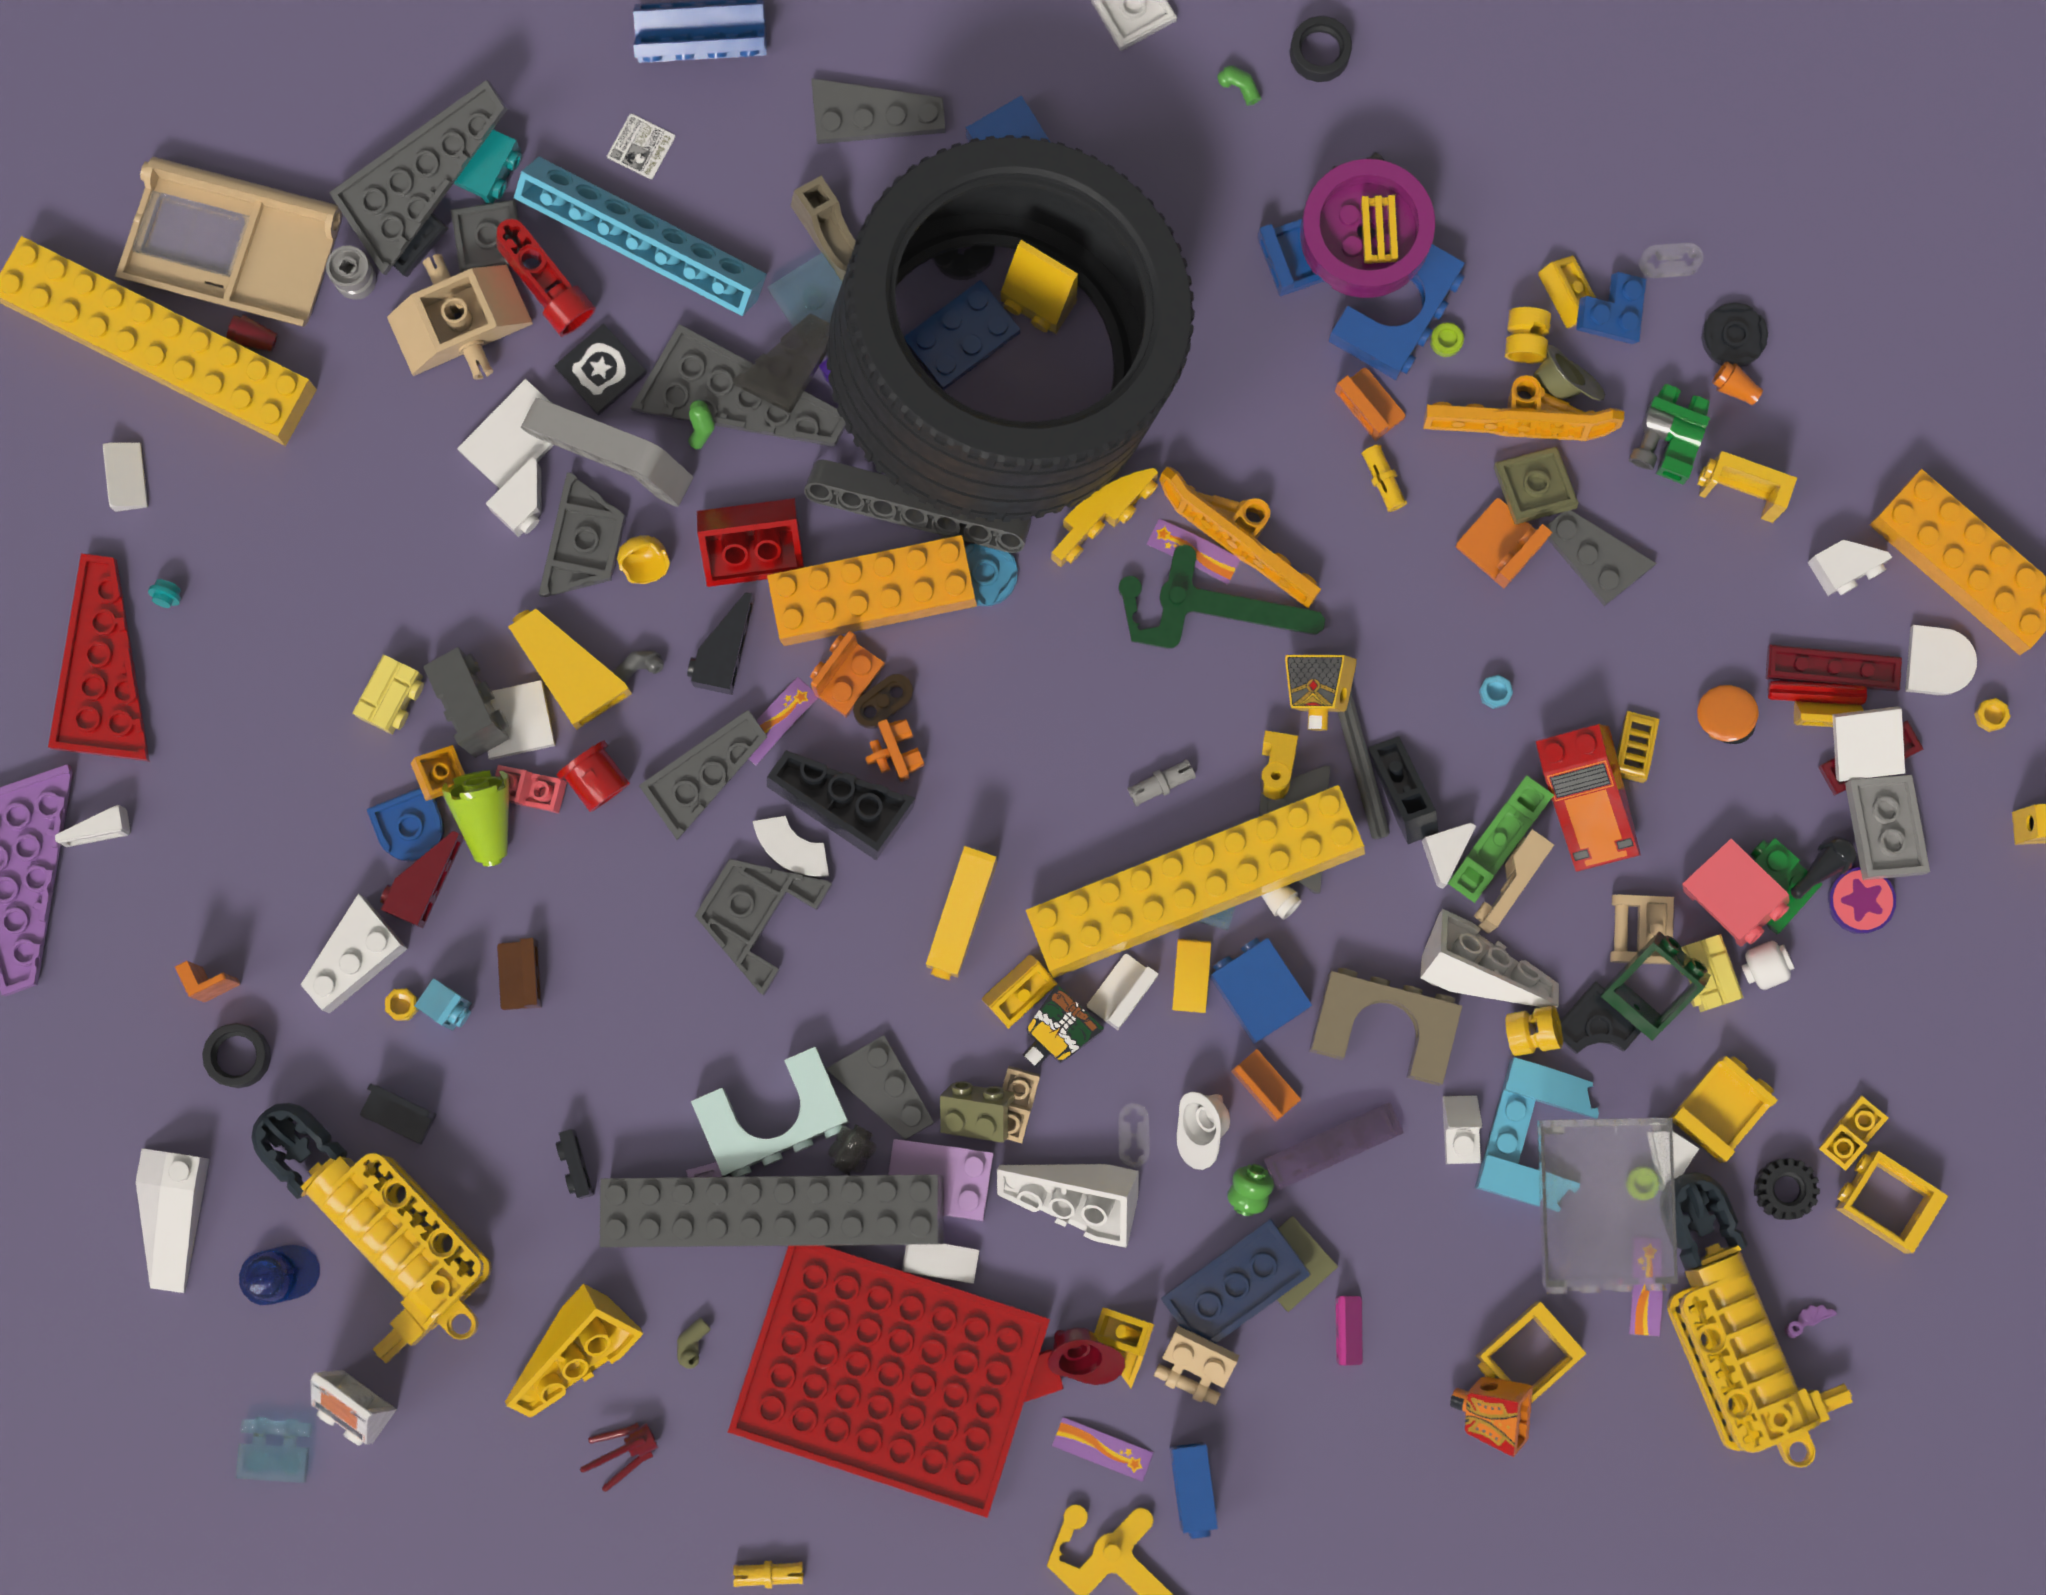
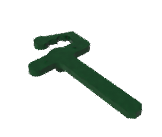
(1181, 597)

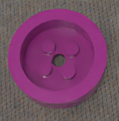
(1334, 215)

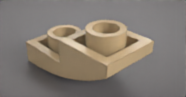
(1024, 1086)

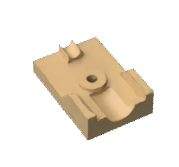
(1519, 870)

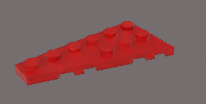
(97, 686)

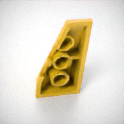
(579, 1340)

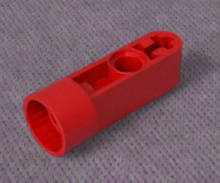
(564, 304)

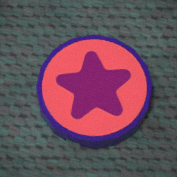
(1861, 904)

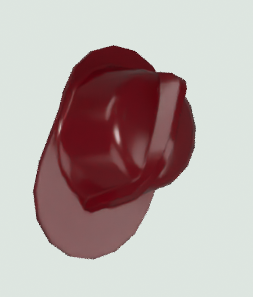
(1083, 1358)

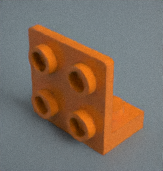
(1500, 545)
(845, 674)

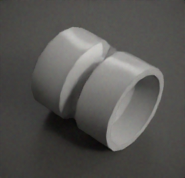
(351, 272)

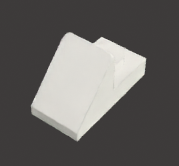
(1461, 1129)

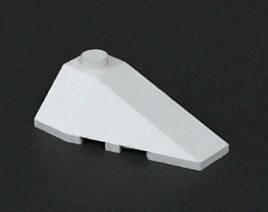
(1472, 965)
(1088, 1196)
(169, 1207)

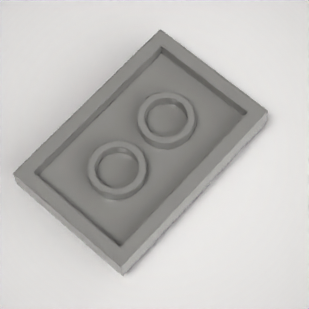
(1887, 827)

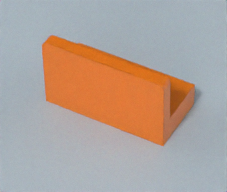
(1369, 403)
(199, 986)
(1266, 1085)

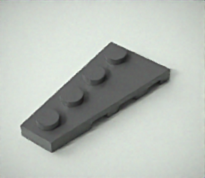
(866, 113)
(697, 776)

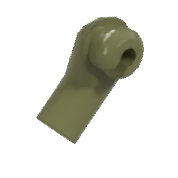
(688, 1343)

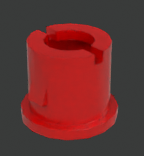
(594, 776)

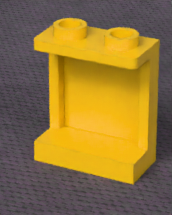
(1751, 479)
(1723, 1107)

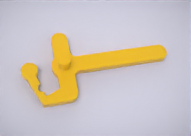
(1110, 1555)

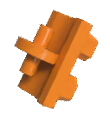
(903, 763)

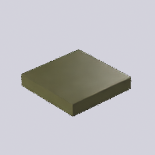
(1535, 485)
(1312, 1256)

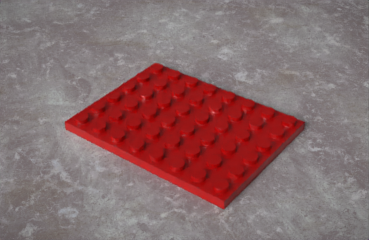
(889, 1376)

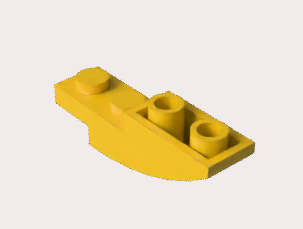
(1112, 502)

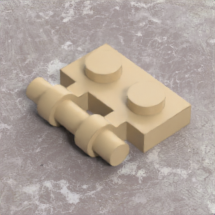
(1200, 1358)

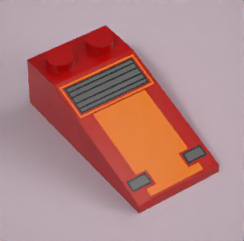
(1589, 796)

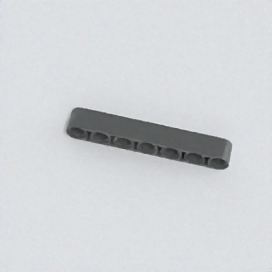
(876, 497)

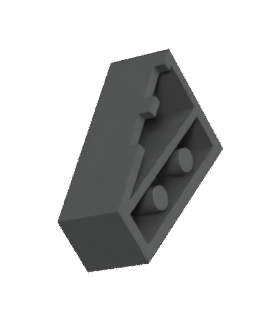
(467, 702)

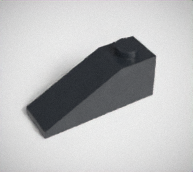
(721, 653)
(1404, 790)

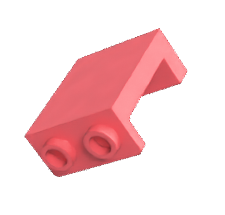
(1737, 893)

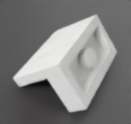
(1122, 991)

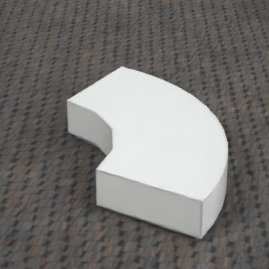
(790, 850)

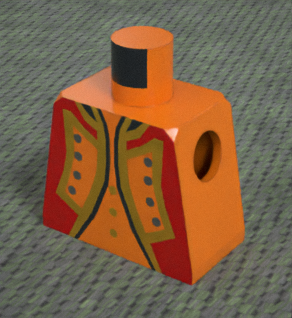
(1496, 1412)

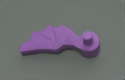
(1809, 1317)

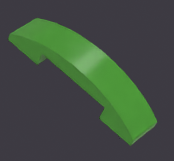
(1500, 838)

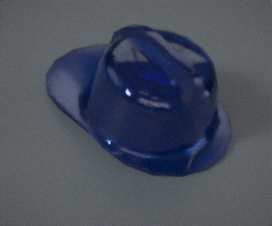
(279, 1274)

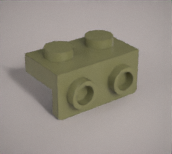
(975, 1111)

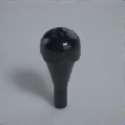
(1834, 857)

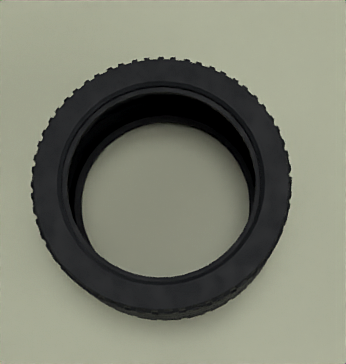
(997, 197)

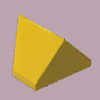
(1127, 1336)

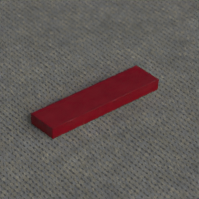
(1833, 667)

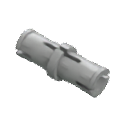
(1161, 782)

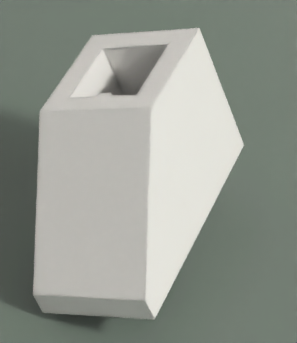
(1845, 563)

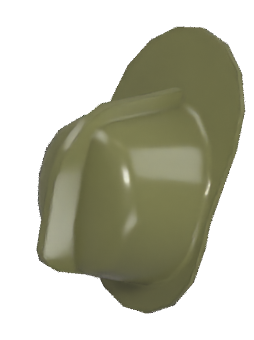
(1565, 378)

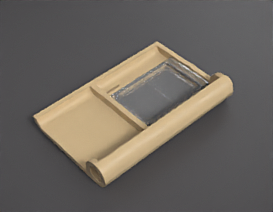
(230, 233)

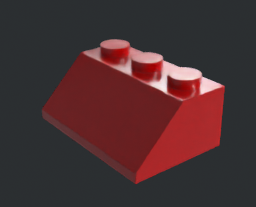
(749, 541)

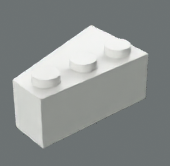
(352, 956)

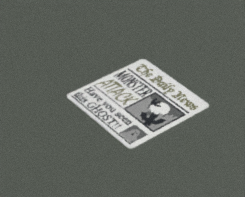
(641, 146)

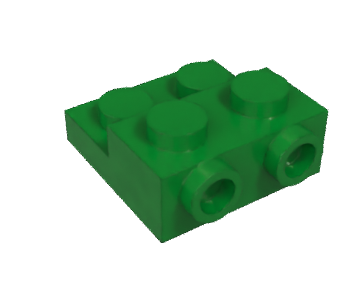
(1787, 872)

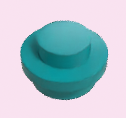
(165, 593)

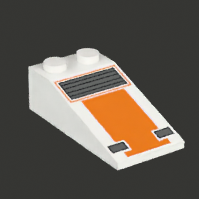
(350, 1405)

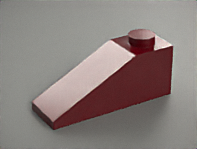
(418, 887)

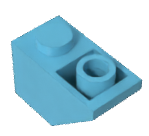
(444, 1005)

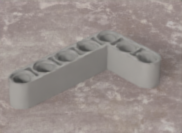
(610, 447)

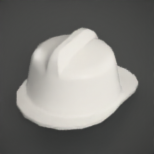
(1200, 1128)

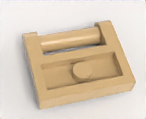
(1654, 915)

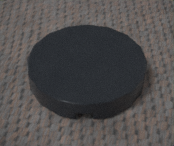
(1734, 334)

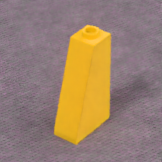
(570, 672)
(961, 913)

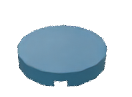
(990, 585)

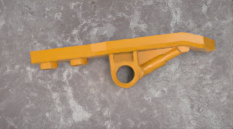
(1535, 417)
(1228, 525)

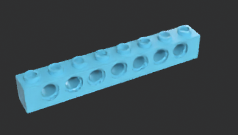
(640, 236)

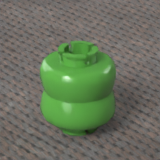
(1250, 1190)

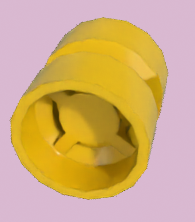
(1527, 337)
(1523, 1035)

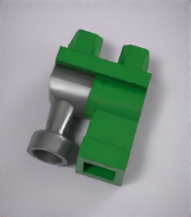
(1678, 426)

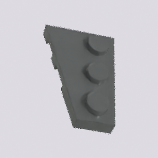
(1596, 556)
(883, 1086)

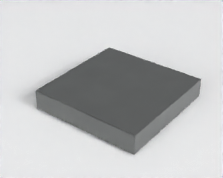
(476, 233)

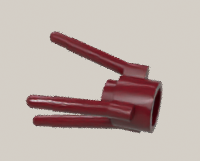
(638, 1442)

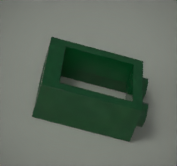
(1639, 1011)

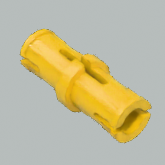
(1384, 478)
(768, 1574)

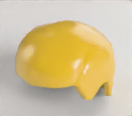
(643, 559)

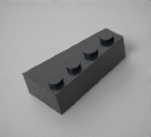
(846, 805)

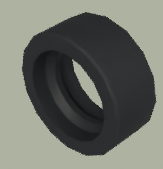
(1325, 25)
(212, 1046)

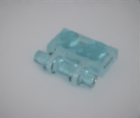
(273, 1462)

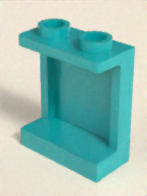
(490, 167)

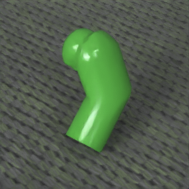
(1242, 80)
(702, 423)

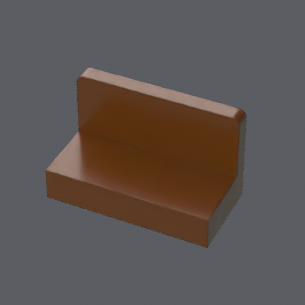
(519, 974)

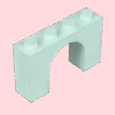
(818, 1115)

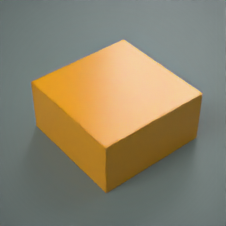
(435, 770)

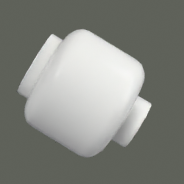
(1768, 965)

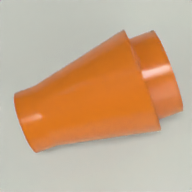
(1736, 383)

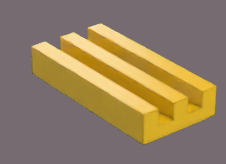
(1378, 202)

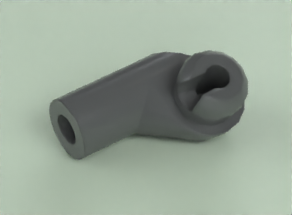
(637, 660)

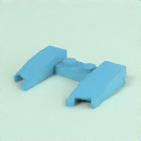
(1522, 1087)

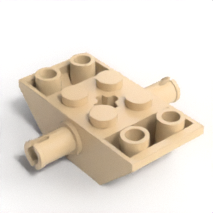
(427, 322)

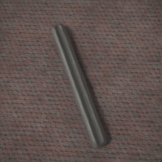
(1363, 771)

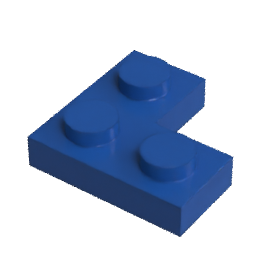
(1618, 317)

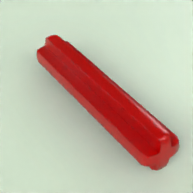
(1817, 692)

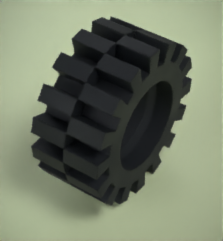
(1807, 1189)

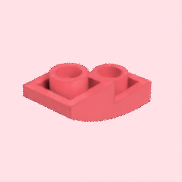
(534, 789)

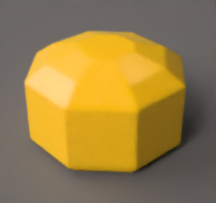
(1992, 715)
(401, 1004)

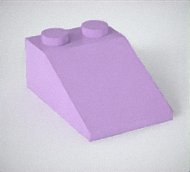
(963, 1171)

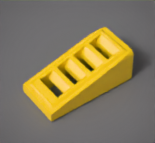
(1630, 772)

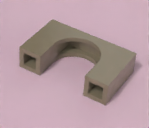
(1432, 1018)

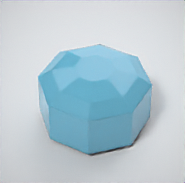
(1496, 691)

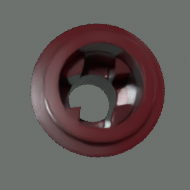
(251, 333)

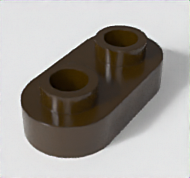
(881, 699)

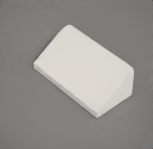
(125, 476)

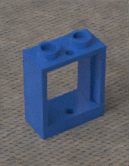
(1193, 1489)

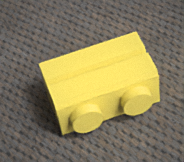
(388, 695)
(1722, 984)

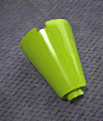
(482, 813)

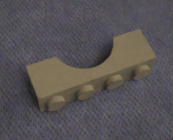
(824, 222)

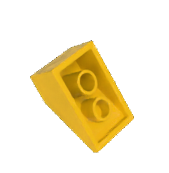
(1039, 288)

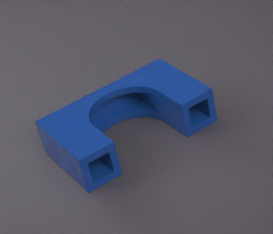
(1391, 347)

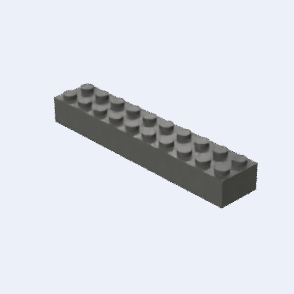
(771, 1211)

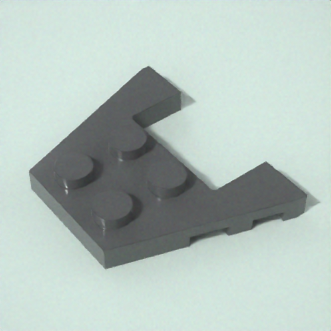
(742, 907)

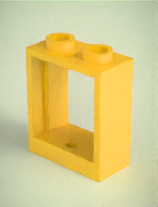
(1921, 1218)
(1553, 1329)

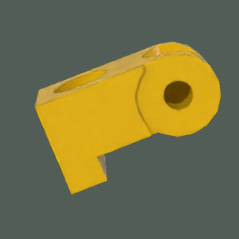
(1278, 772)

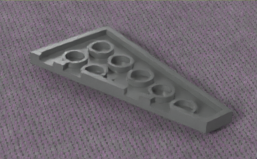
(405, 184)
(702, 370)

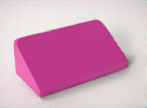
(1349, 1330)

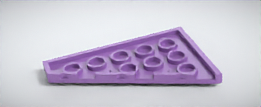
(29, 855)

